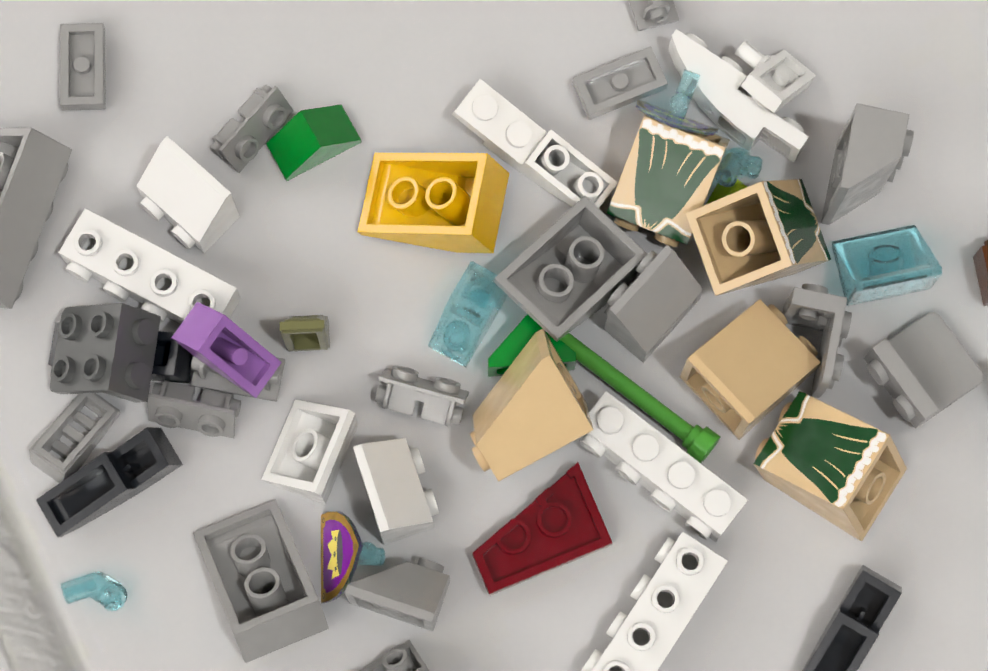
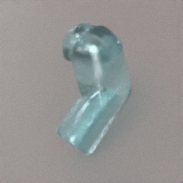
(737, 164)
(98, 587)

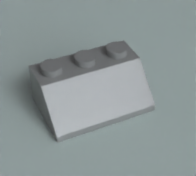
(865, 158)

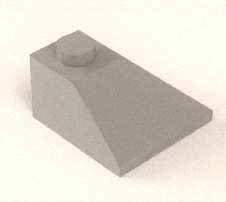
(403, 592)

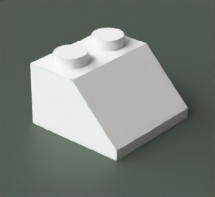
(186, 197)
(394, 488)

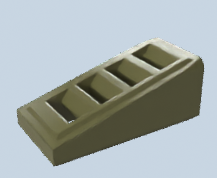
(305, 333)

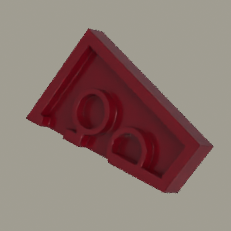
(546, 535)

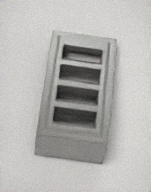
(61, 426)

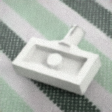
(774, 77)

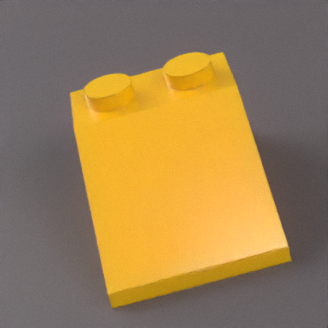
(435, 200)

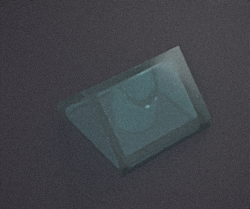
(885, 265)

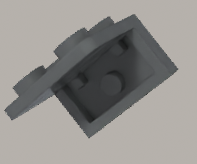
(105, 351)

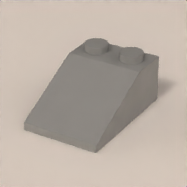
(571, 269)
(261, 581)

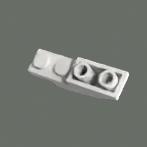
(729, 108)
(532, 150)

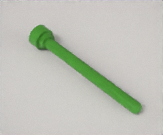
(695, 439)

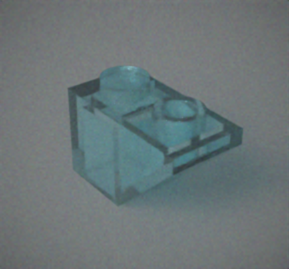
(468, 315)

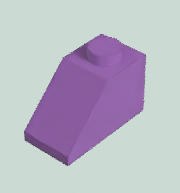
(226, 349)

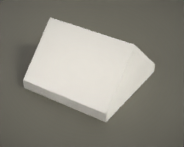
(311, 449)

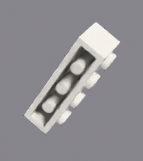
(142, 270)
(662, 468)
(661, 608)

